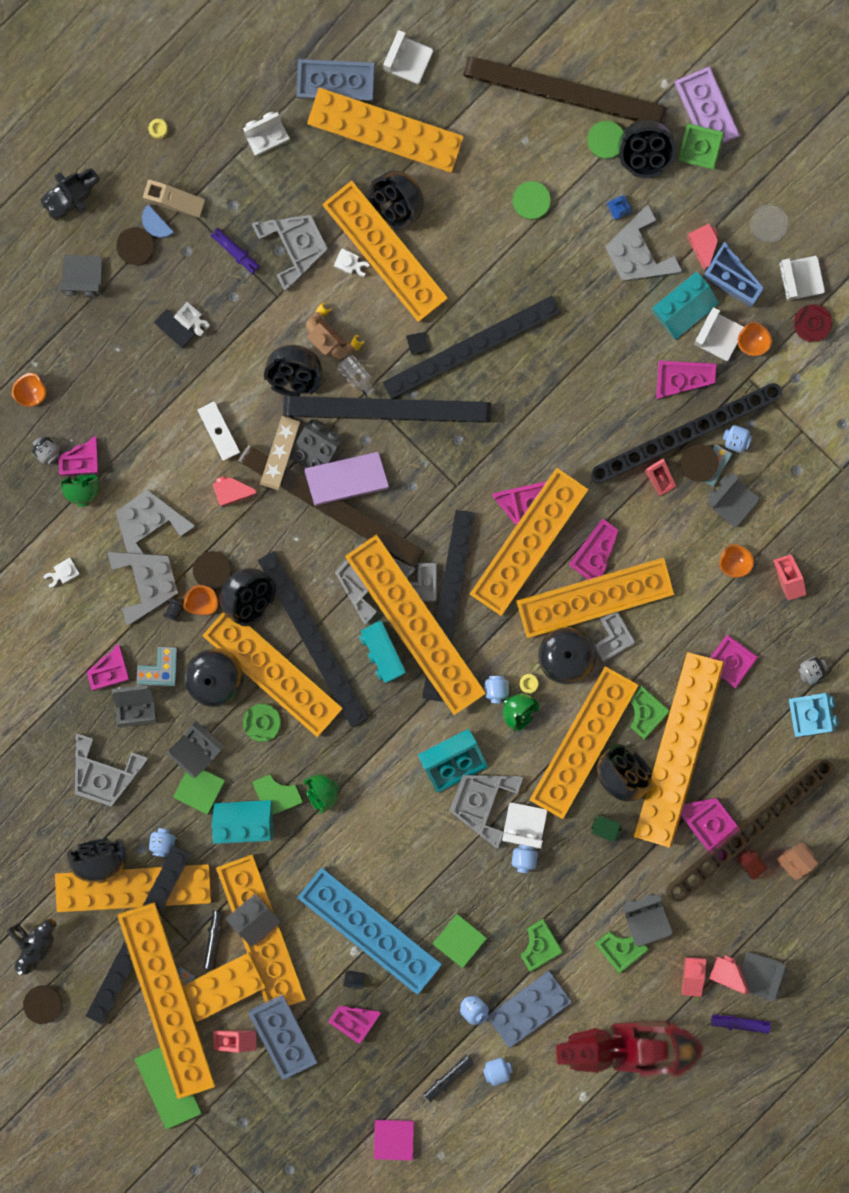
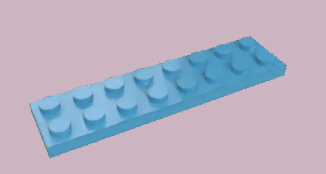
(369, 930)

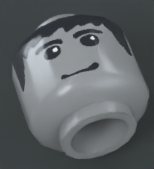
(46, 450)
(813, 670)

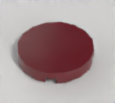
(812, 323)

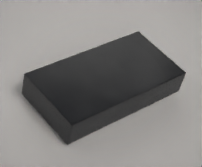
(174, 328)

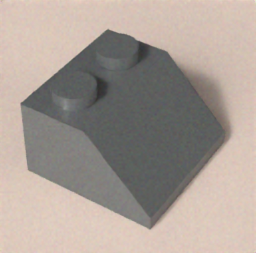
(253, 920)

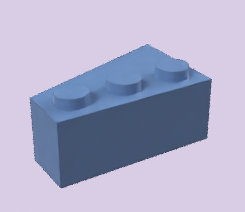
(733, 277)

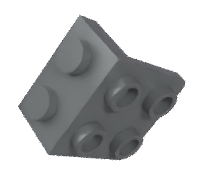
(81, 275)
(315, 445)
(732, 500)
(134, 705)
(195, 750)
(647, 920)
(763, 975)

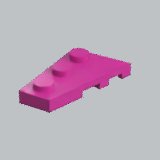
(682, 376)
(594, 553)

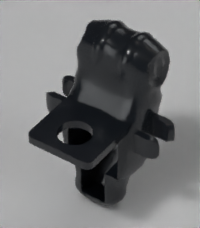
(69, 193)
(32, 946)

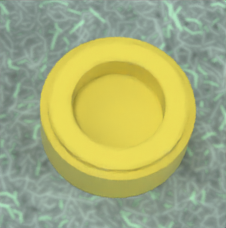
(158, 128)
(529, 683)

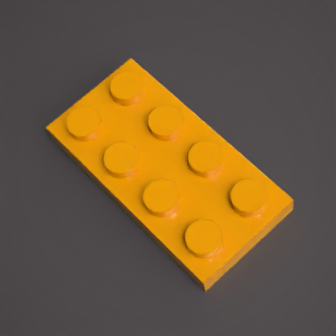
(223, 987)

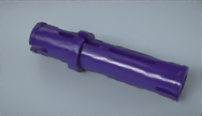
(240, 255)
(740, 1023)

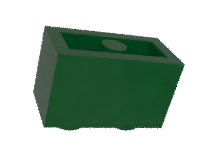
(606, 828)

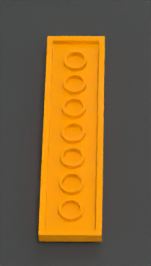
(385, 130)
(385, 251)
(528, 541)
(595, 597)
(274, 674)
(583, 742)
(130, 889)
(270, 954)

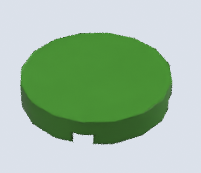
(604, 139)
(531, 200)
(262, 722)

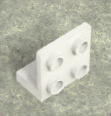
(407, 58)
(265, 133)
(801, 278)
(718, 335)
(524, 825)

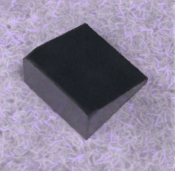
(417, 343)
(354, 979)

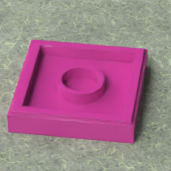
(736, 658)
(393, 1139)

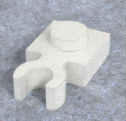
(348, 262)
(189, 316)
(64, 571)

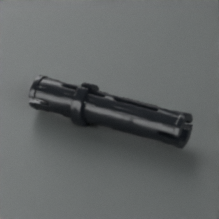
(217, 916)
(431, 1094)

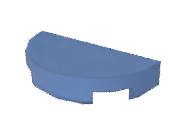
(154, 224)

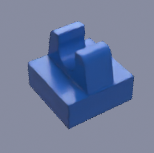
(619, 207)

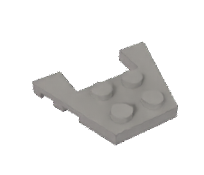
(300, 240)
(632, 255)
(145, 516)
(153, 580)
(356, 590)
(100, 780)
(475, 799)

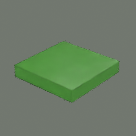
(701, 146)
(199, 791)
(459, 940)

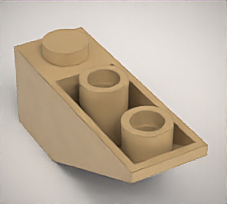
(173, 198)

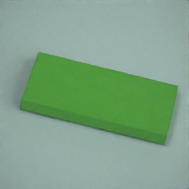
(160, 1086)

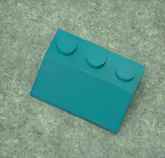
(685, 305)
(382, 652)
(452, 759)
(242, 821)

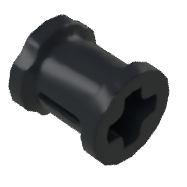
(174, 610)

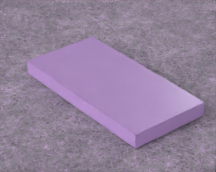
(706, 104)
(346, 478)

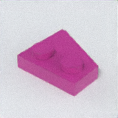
(80, 460)
(109, 671)
(353, 1021)

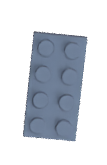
(341, 77)
(529, 1009)
(282, 1036)

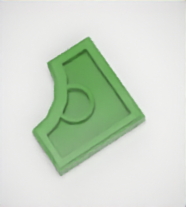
(648, 712)
(281, 795)
(541, 946)
(620, 951)

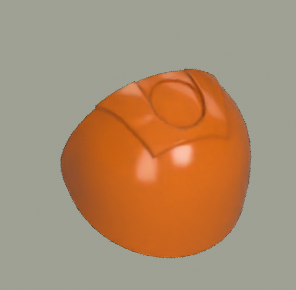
(754, 339)
(29, 390)
(736, 561)
(200, 600)

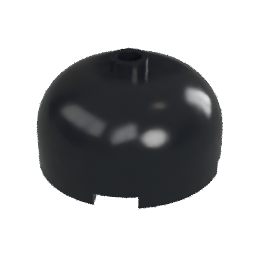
(649, 156)
(403, 192)
(293, 361)
(247, 595)
(552, 657)
(221, 669)
(618, 780)
(99, 868)

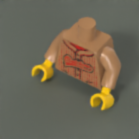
(326, 338)

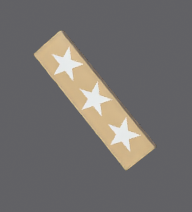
(279, 453)

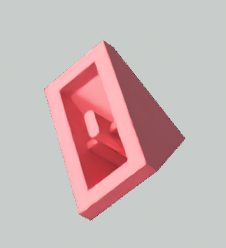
(660, 477)

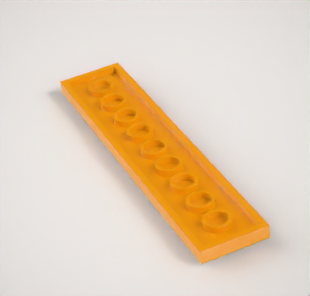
(415, 625)
(679, 749)
(166, 1000)

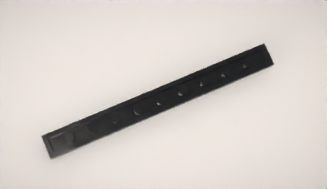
(471, 347)
(452, 584)
(313, 639)
(123, 962)

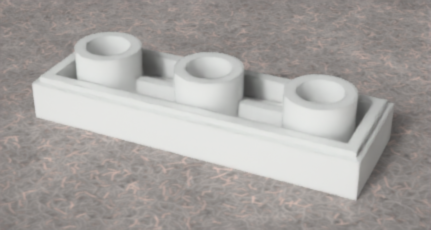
(213, 420)

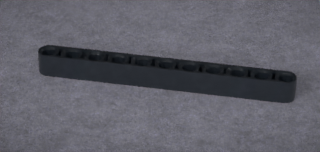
(387, 409)
(692, 426)

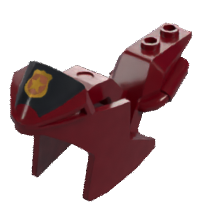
(595, 1049)

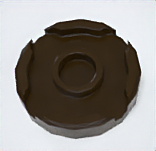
(135, 246)
(699, 463)
(211, 569)
(42, 1004)

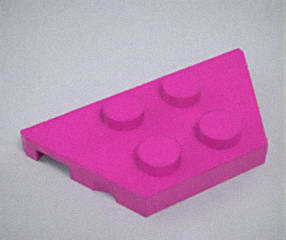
(517, 500)
(708, 822)

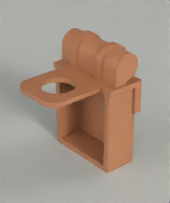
(798, 861)

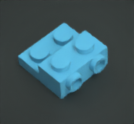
(813, 714)

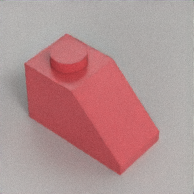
(704, 243)
(231, 491)
(790, 577)
(729, 974)
(693, 976)
(234, 1040)

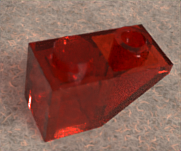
(751, 864)

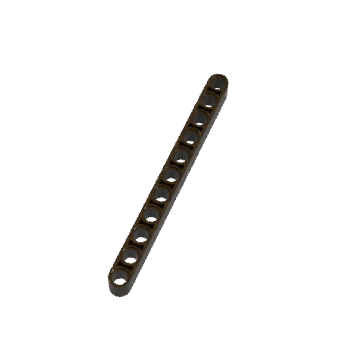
(563, 91)
(337, 510)
(758, 828)

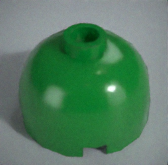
(81, 489)
(518, 711)
(322, 792)

